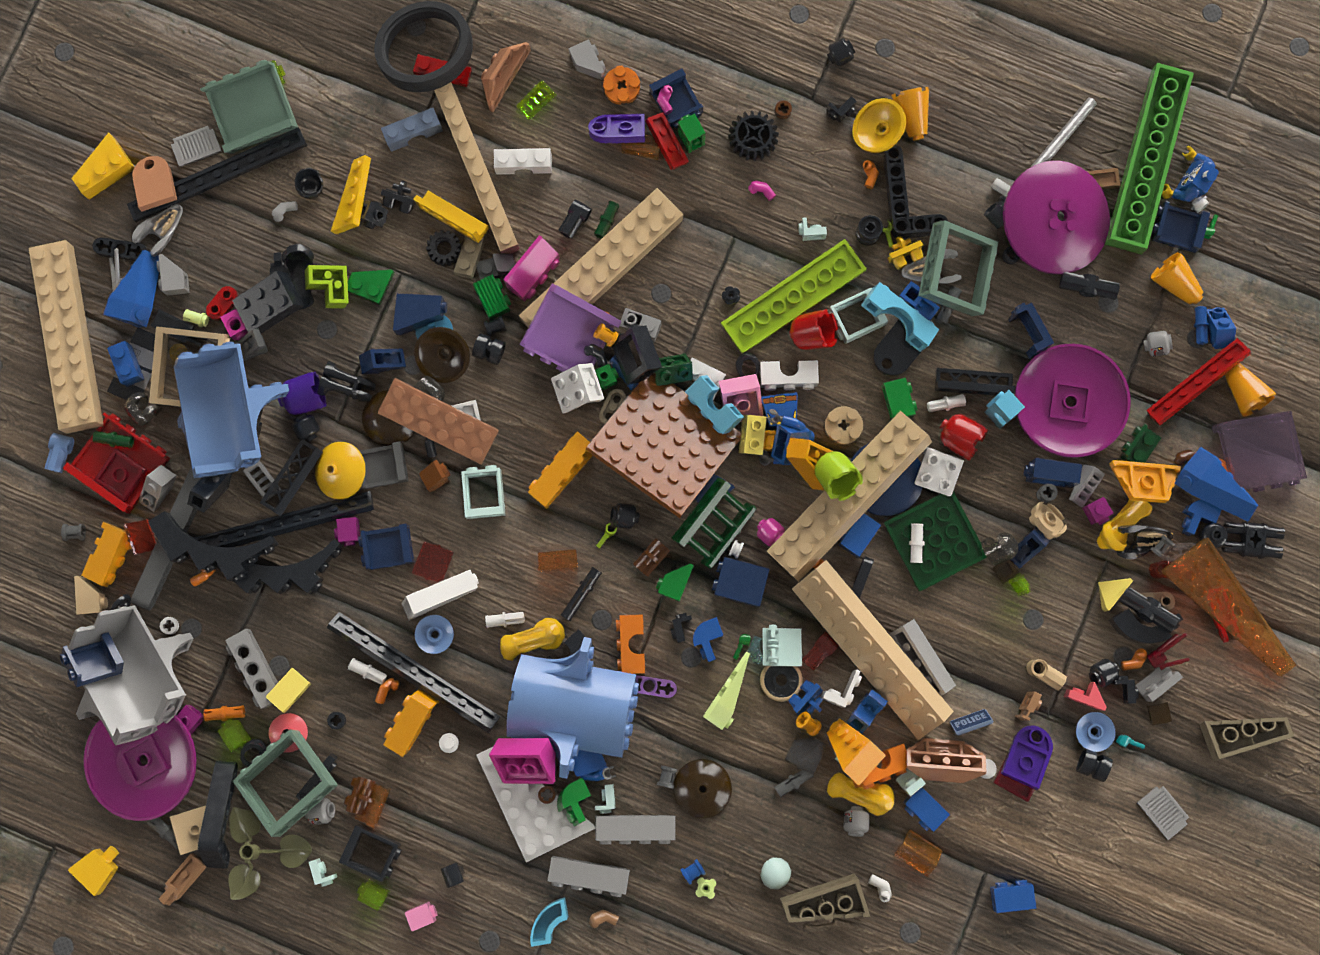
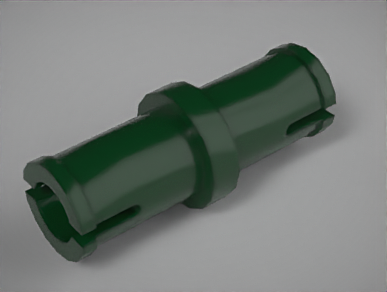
(606, 219)
(113, 439)

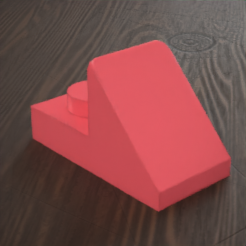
(1091, 698)

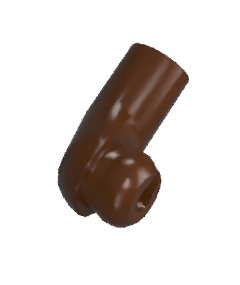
(1183, 456)

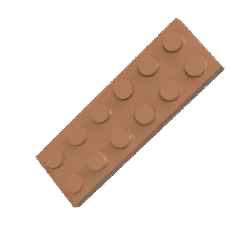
(438, 421)

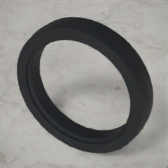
(408, 15)

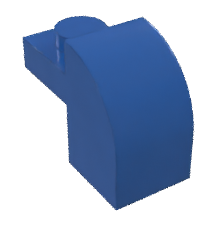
(924, 306)
(1197, 512)
(703, 634)
(866, 711)

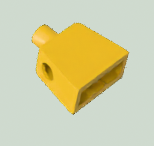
(96, 869)

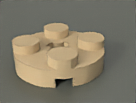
(836, 433)
(1048, 520)

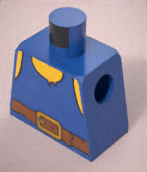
(784, 405)

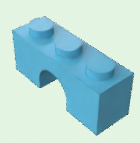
(702, 394)
(1003, 408)

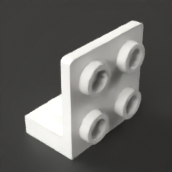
(577, 387)
(939, 471)
(833, 696)

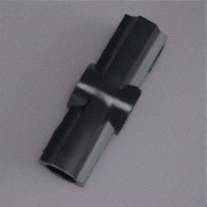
(1089, 285)
(1149, 610)

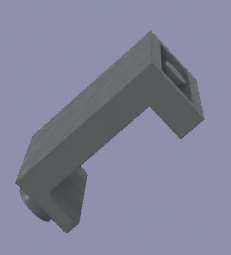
(384, 466)

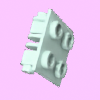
(782, 646)

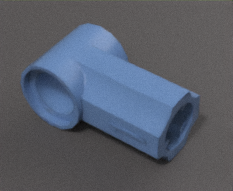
(59, 448)

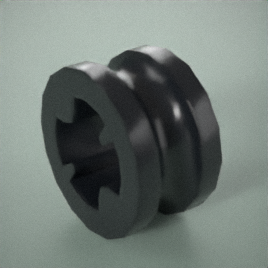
(1006, 259)
(339, 725)

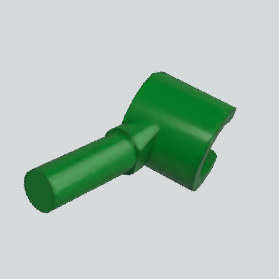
(1210, 231)
(744, 639)

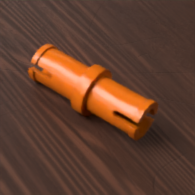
(224, 713)

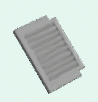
(195, 146)
(1164, 811)

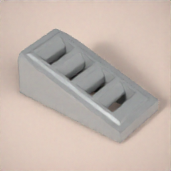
(1089, 481)
(256, 483)

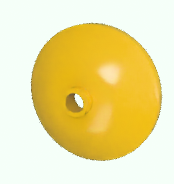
(873, 119)
(347, 470)

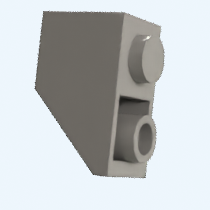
(586, 61)
(173, 278)
(632, 317)
(156, 487)

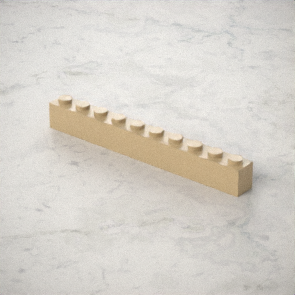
(477, 169)

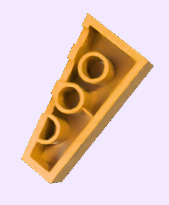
(561, 471)
(854, 751)

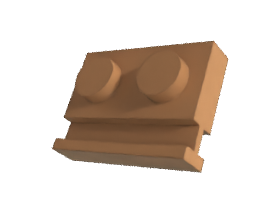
(1029, 704)

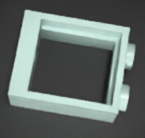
(842, 334)
(473, 472)

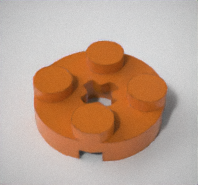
(622, 95)

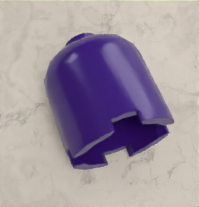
(303, 394)

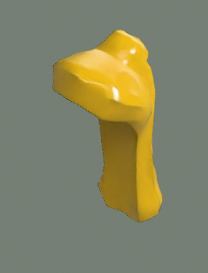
(1129, 515)
(545, 635)
(876, 799)

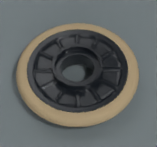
(778, 692)

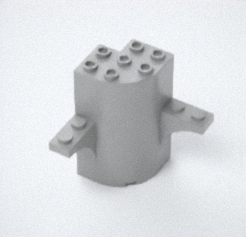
(146, 690)

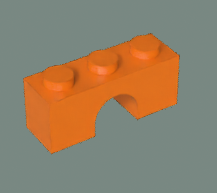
(628, 627)
(892, 763)

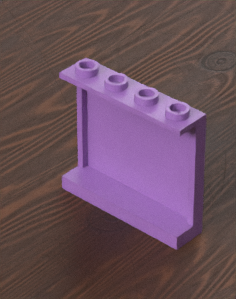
(564, 328)

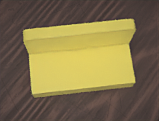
(288, 690)

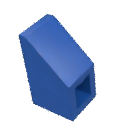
(1221, 328)

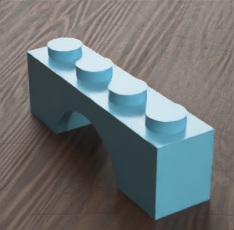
(918, 329)

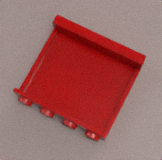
(94, 455)

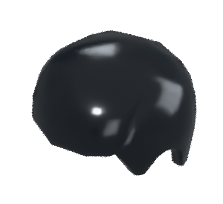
(308, 183)

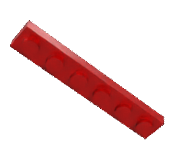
(1198, 381)

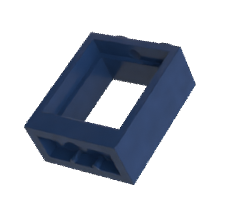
(1053, 472)

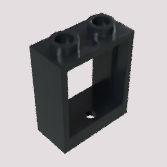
(645, 349)
(346, 858)

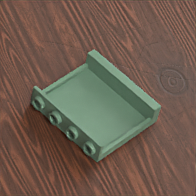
(250, 106)

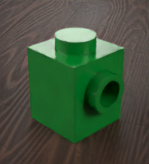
(606, 377)

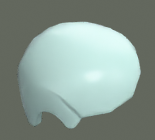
(775, 873)

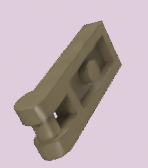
(469, 257)

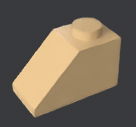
(88, 598)

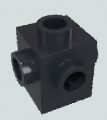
(373, 214)

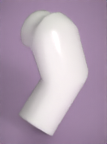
(882, 886)

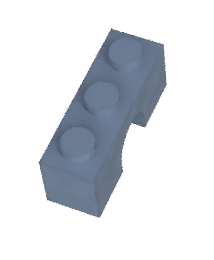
(402, 131)

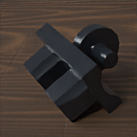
(391, 196)

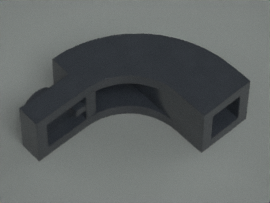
(1133, 630)

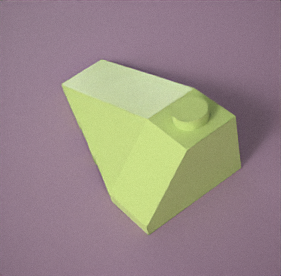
(723, 705)

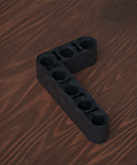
(902, 201)
(211, 838)

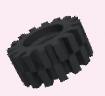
(436, 240)

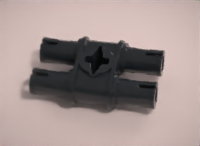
(1258, 532)

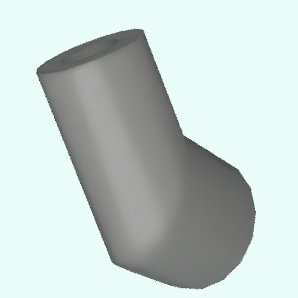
(283, 207)

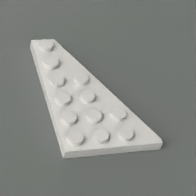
(534, 824)

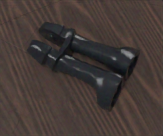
(355, 393)

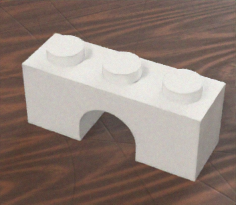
(509, 160)
(773, 377)

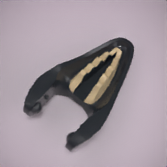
(1144, 539)

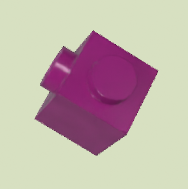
(1098, 511)
(347, 531)
(191, 718)

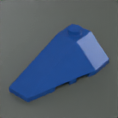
(135, 294)
(1211, 482)

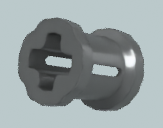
(1049, 488)
(73, 532)
(1165, 550)
(667, 777)

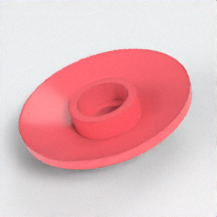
(290, 722)

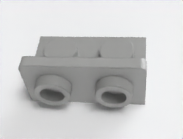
(1157, 683)

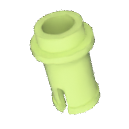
(196, 318)

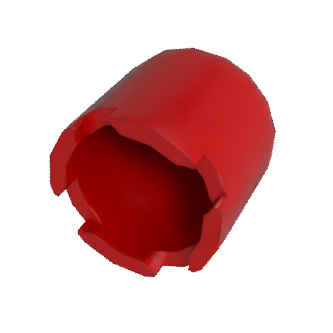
(814, 330)
(961, 435)

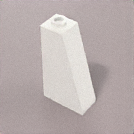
(439, 594)

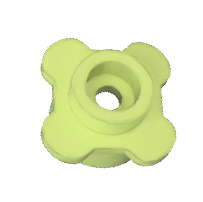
(710, 891)

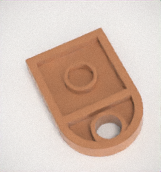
(153, 185)

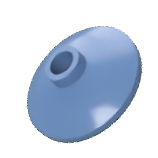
(424, 632)
(1104, 727)

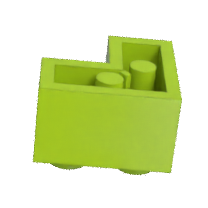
(332, 280)

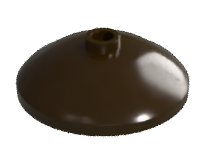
(434, 361)
(378, 427)
(700, 773)

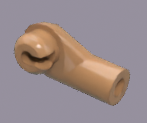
(601, 917)

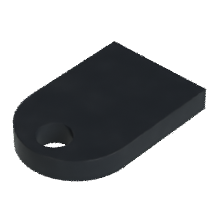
(896, 350)

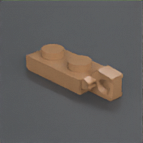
(182, 879)

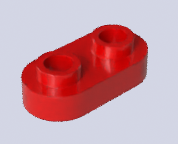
(224, 304)

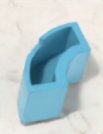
(547, 921)

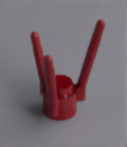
(1157, 657)

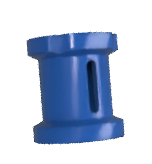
(693, 871)

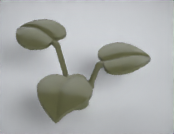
(243, 879)

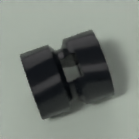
(869, 230)
(488, 349)
(1095, 765)

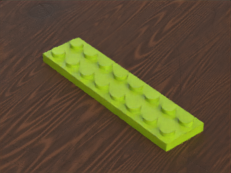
(793, 296)

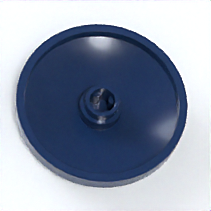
(900, 494)

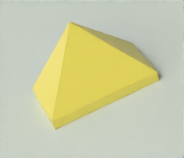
(1111, 591)

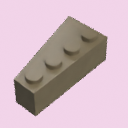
(1238, 736)
(827, 901)

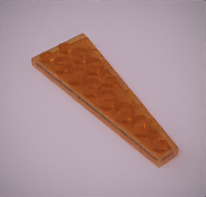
(1213, 586)

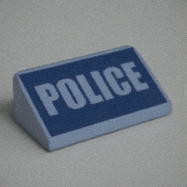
(971, 722)

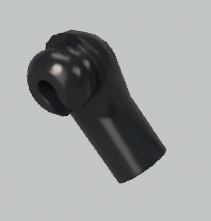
(597, 352)
(430, 448)

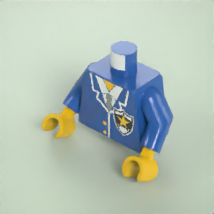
(1196, 179)

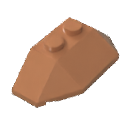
(502, 72)
(945, 760)

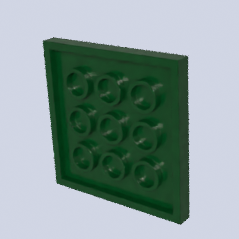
(947, 538)

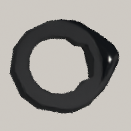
(739, 362)
(123, 601)
(255, 743)

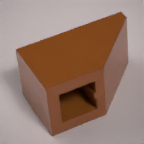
(435, 475)

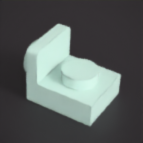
(815, 232)
(910, 782)
(609, 797)
(318, 869)

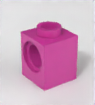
(229, 320)

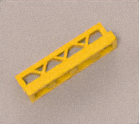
(452, 216)

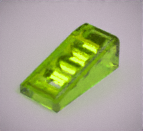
(531, 95)
(1020, 584)

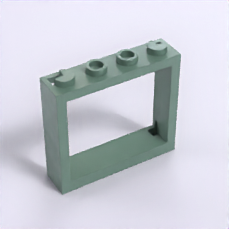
(934, 262)
(259, 763)

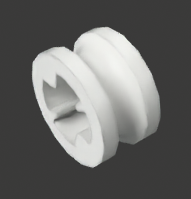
(736, 549)
(165, 621)

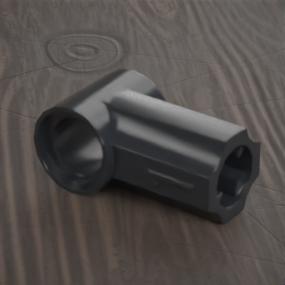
(577, 214)
(453, 874)

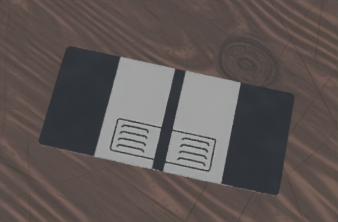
(143, 346)

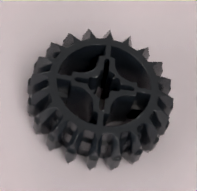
(742, 146)

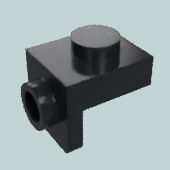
(846, 109)
(677, 631)
(1130, 692)

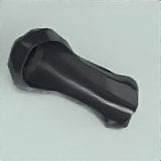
(296, 260)

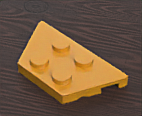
(1146, 480)

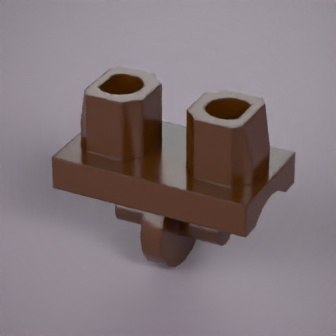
(651, 557)
(360, 795)

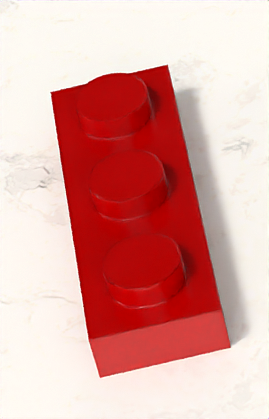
(428, 64)
(667, 141)

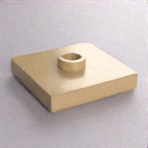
(187, 829)

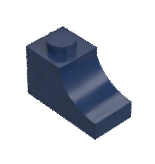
(381, 360)
(1029, 547)

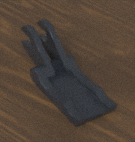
(168, 321)

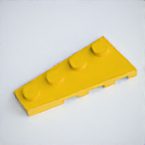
(352, 199)

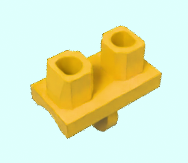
(898, 256)

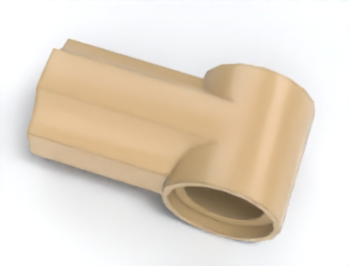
(1047, 674)

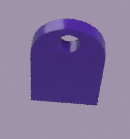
(618, 128)
(1027, 758)

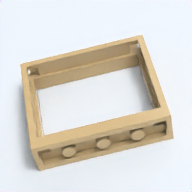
(160, 359)

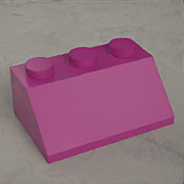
(532, 269)
(524, 760)

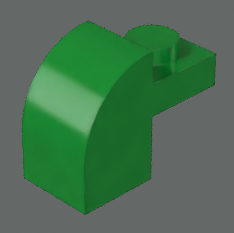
(569, 800)

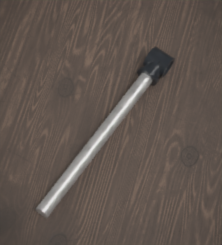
(995, 211)

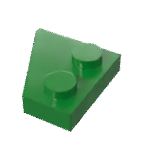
(370, 284)

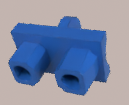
(810, 701)

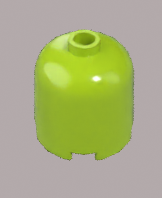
(838, 475)

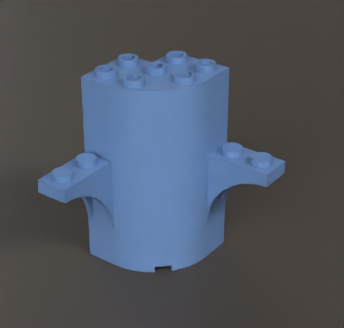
(220, 409)
(572, 705)

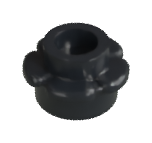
(730, 290)

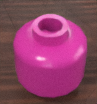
(769, 531)

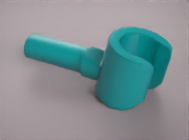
(1124, 740)

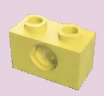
(752, 435)

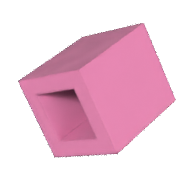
(421, 916)

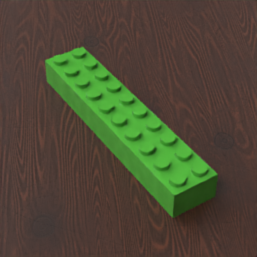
(1149, 158)

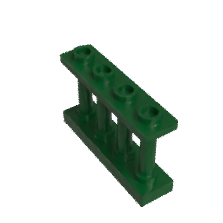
(697, 518)

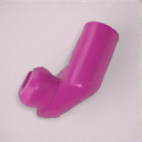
(663, 99)
(762, 187)

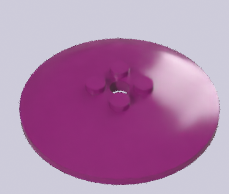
(1033, 221)
(1098, 393)
(137, 789)

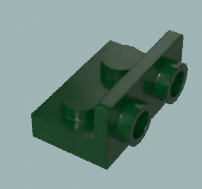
(674, 370)
(1141, 445)

